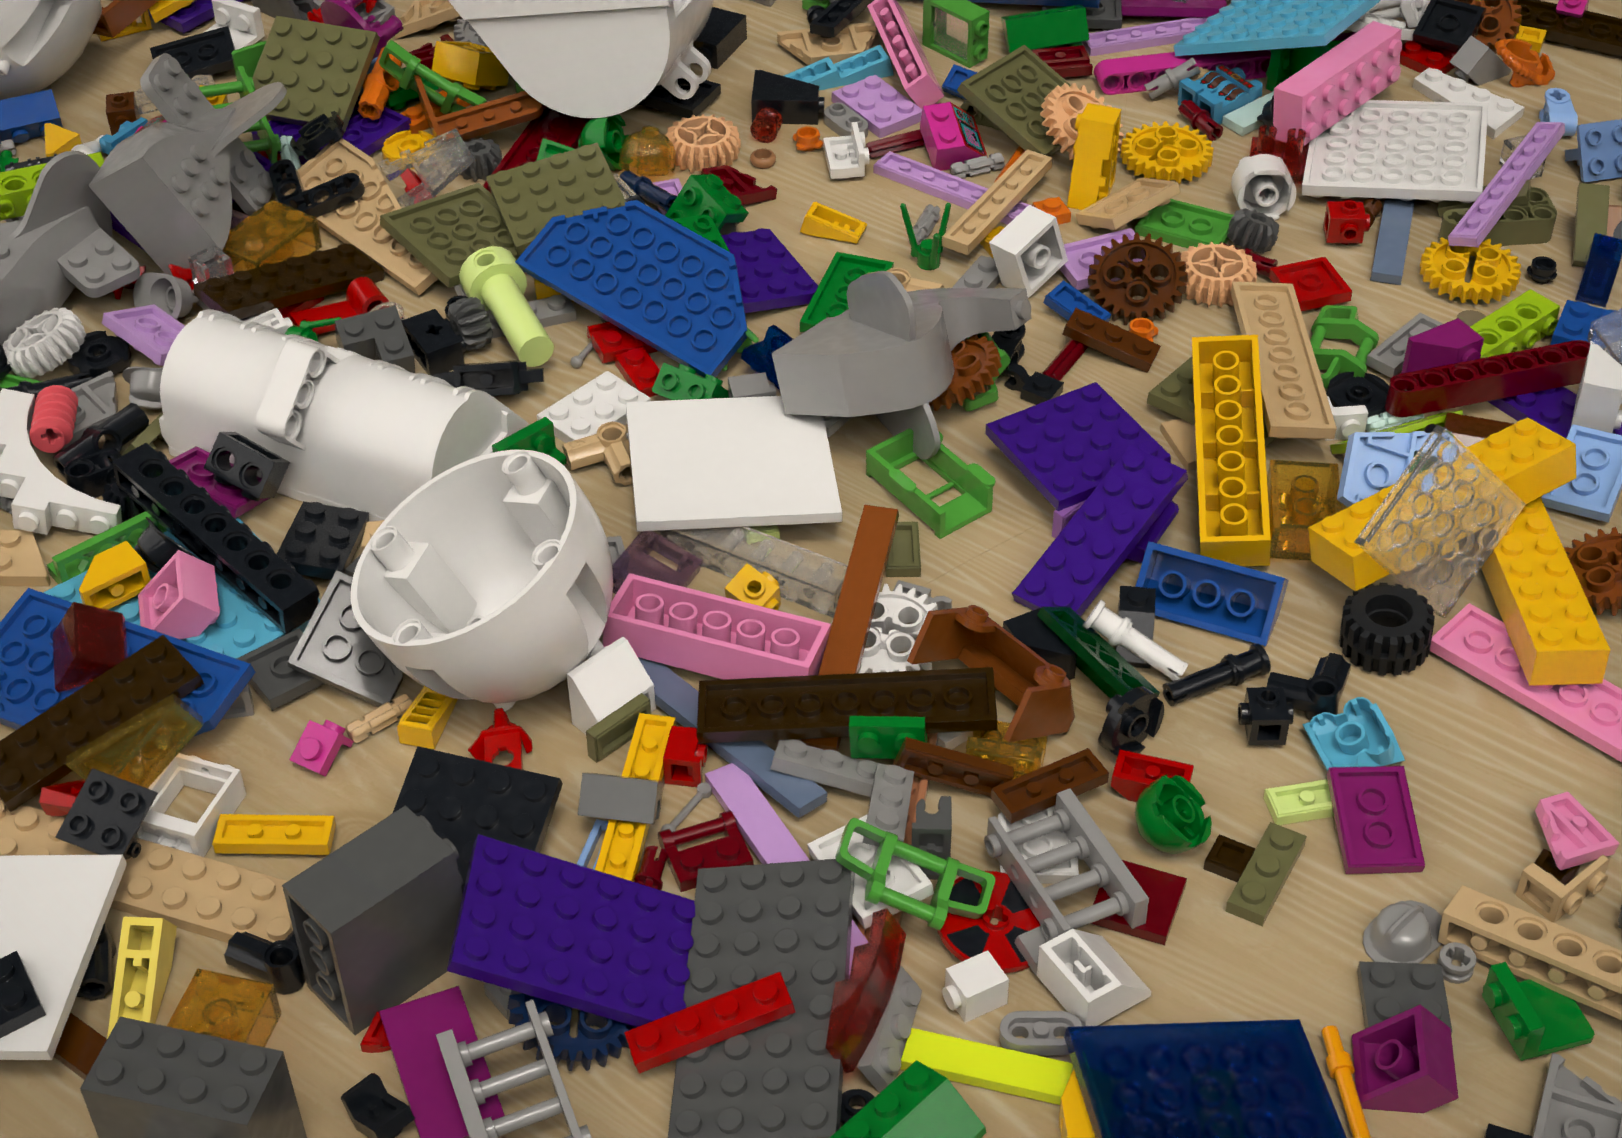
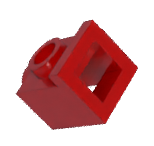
(684, 757)

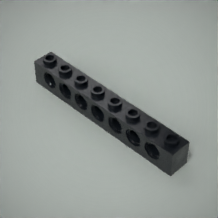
(217, 537)

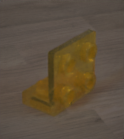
(1022, 755)

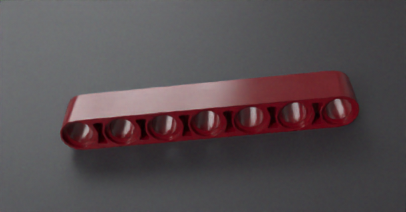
(1486, 379)

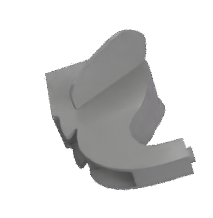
(891, 352)

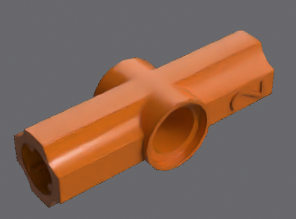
(377, 89)

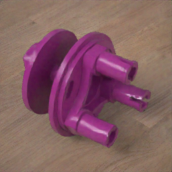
(344, 14)

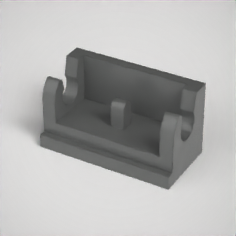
(620, 798)
(933, 831)

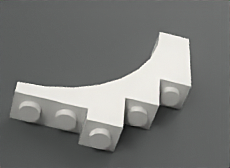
(37, 494)

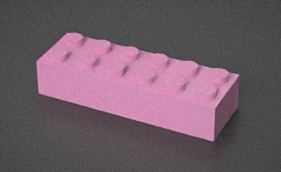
(1338, 82)
(713, 632)

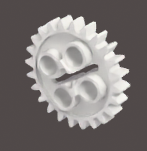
(892, 633)

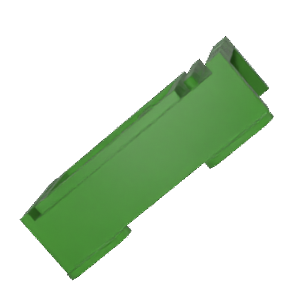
(970, 480)

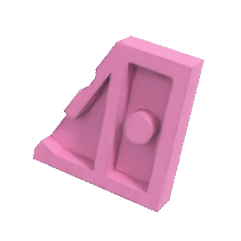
(1572, 831)

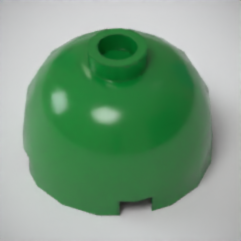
(608, 135)
(1172, 815)

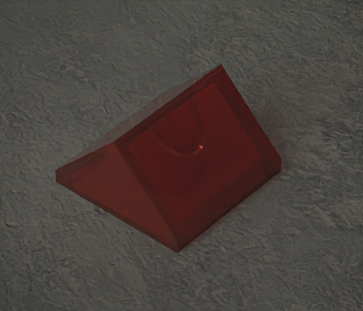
(87, 645)

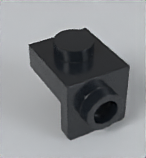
(374, 1110)

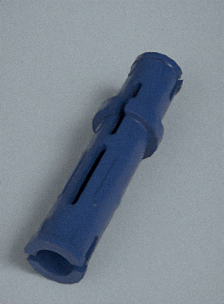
(645, 189)

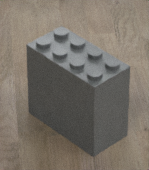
(377, 917)
(188, 1086)

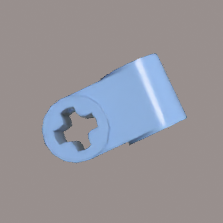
(1559, 108)

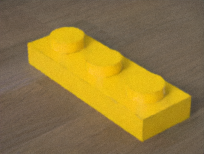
(274, 834)

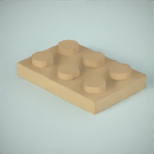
(1128, 204)

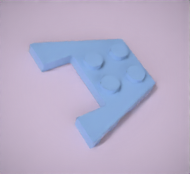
(1375, 462)

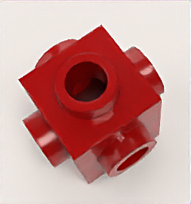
(1345, 222)

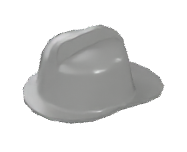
(164, 291)
(144, 386)
(1403, 933)

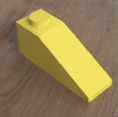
(142, 968)

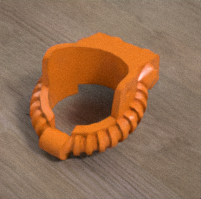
(1525, 63)

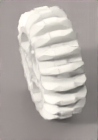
(44, 342)

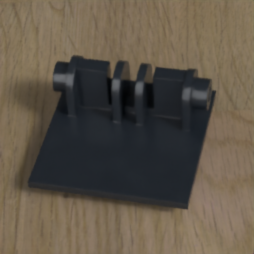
(107, 815)

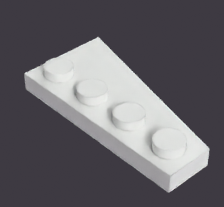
(1444, 88)

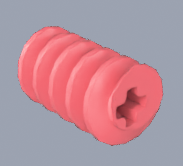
(53, 418)

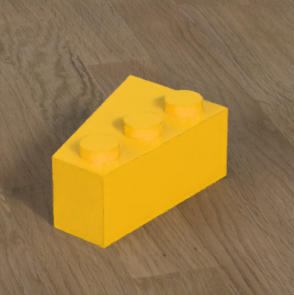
(1094, 155)

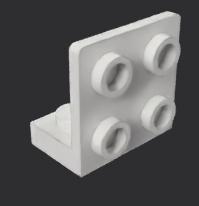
(242, 19)

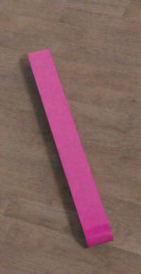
(1131, 73)

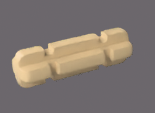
(378, 718)

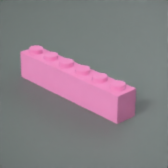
(905, 52)

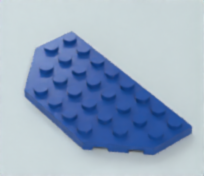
(646, 280)
(28, 664)

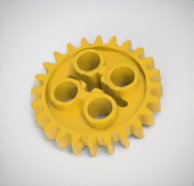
(1167, 152)
(1492, 276)

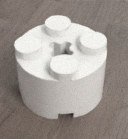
(1264, 185)

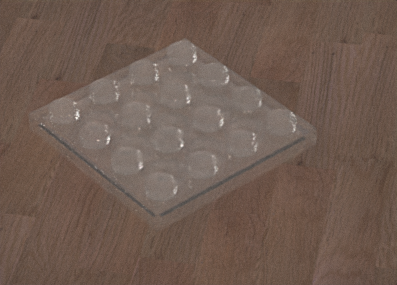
(1440, 521)

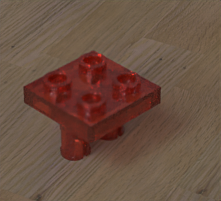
(1293, 152)

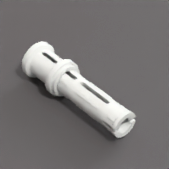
(1121, 632)

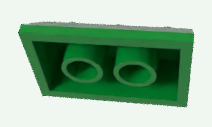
(1046, 28)
(915, 1106)

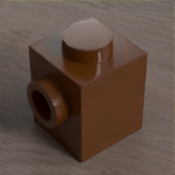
(121, 108)

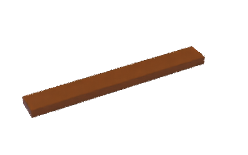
(858, 599)

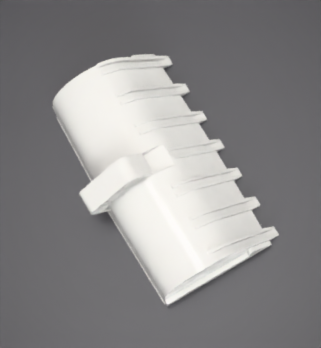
(345, 422)

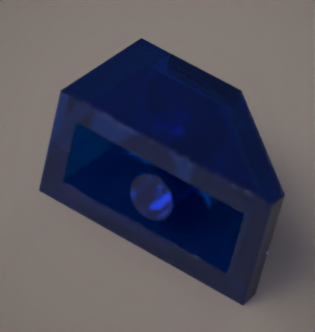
(1599, 270)

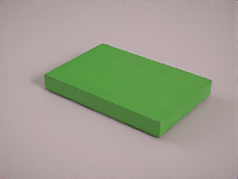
(1185, 224)

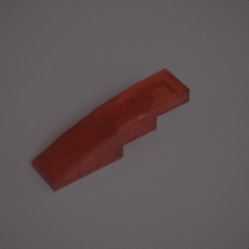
(864, 997)

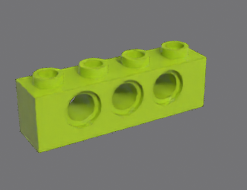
(18, 186)
(1517, 324)

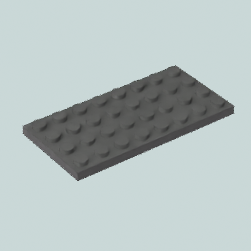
(779, 1074)

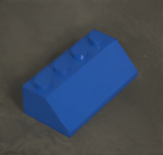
(1212, 593)

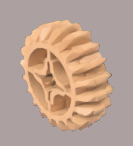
(704, 142)
(1213, 269)

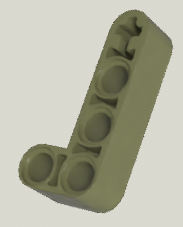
(1517, 225)

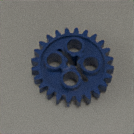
(586, 1046)

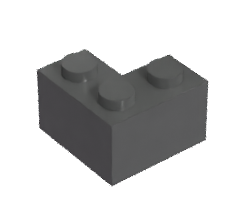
(377, 337)

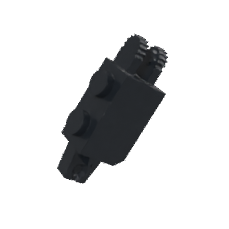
(493, 377)

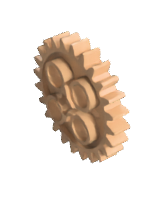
(1061, 111)

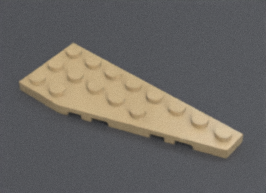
(360, 220)

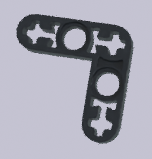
(347, 185)

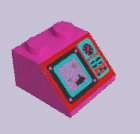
(950, 135)

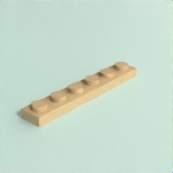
(996, 202)

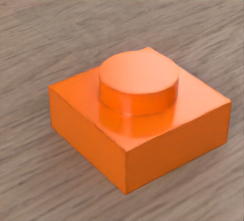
(1055, 207)

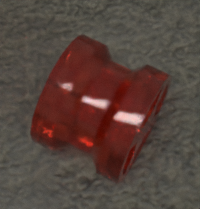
(764, 118)

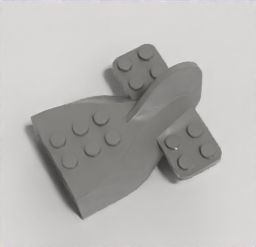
(180, 175)
(59, 245)

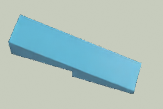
(846, 72)

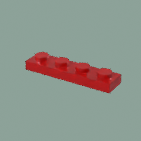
(709, 1022)

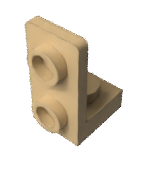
(1555, 899)

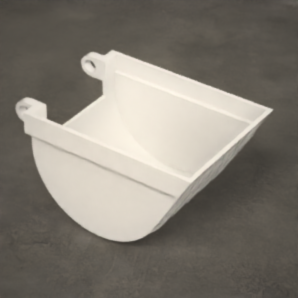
(593, 53)

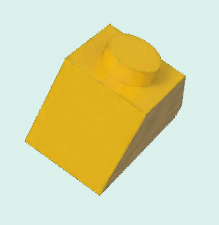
(114, 577)

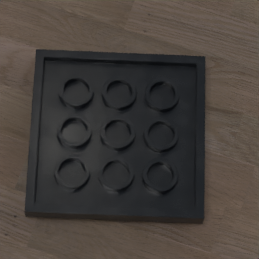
(476, 798)

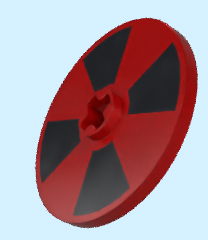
(970, 936)

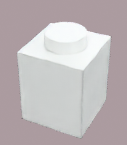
(975, 986)

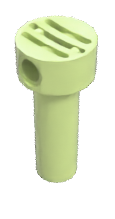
(500, 287)

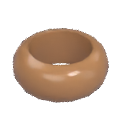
(756, 161)

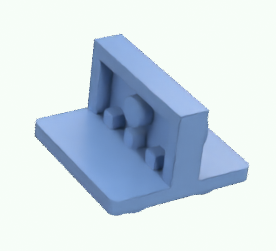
(1598, 150)

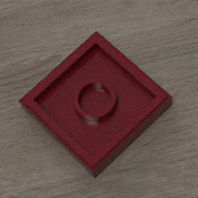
(1164, 896)

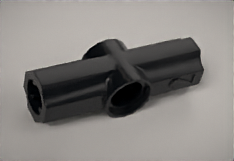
(117, 432)

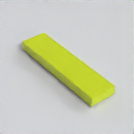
(988, 1066)

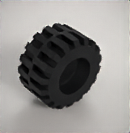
(1386, 628)

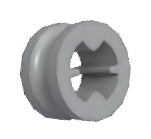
(1458, 952)

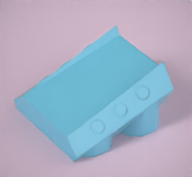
(1354, 737)

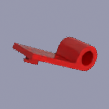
(361, 297)

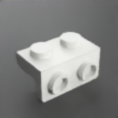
(846, 154)

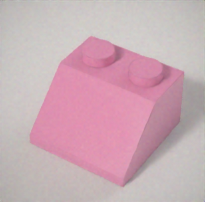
(180, 598)

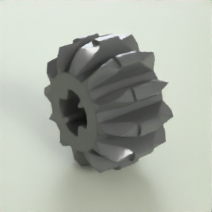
(487, 158)
(1253, 230)
(471, 322)

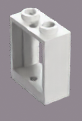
(197, 774)

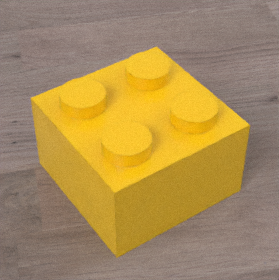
(469, 64)

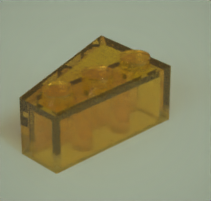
(141, 745)

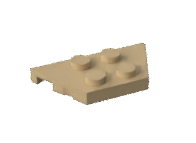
(426, 15)
(812, 47)
(21, 560)

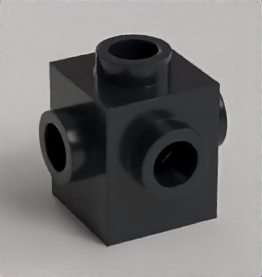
(1266, 708)

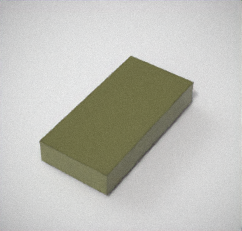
(905, 552)
(616, 728)

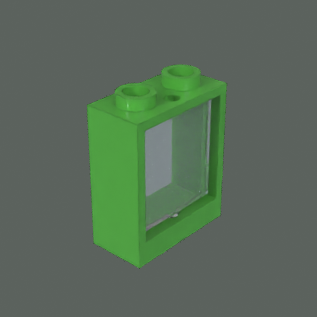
(956, 30)

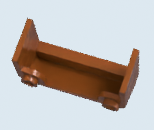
(482, 117)
(1019, 673)

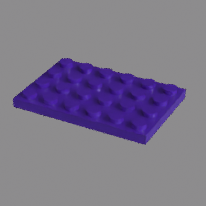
(572, 934)

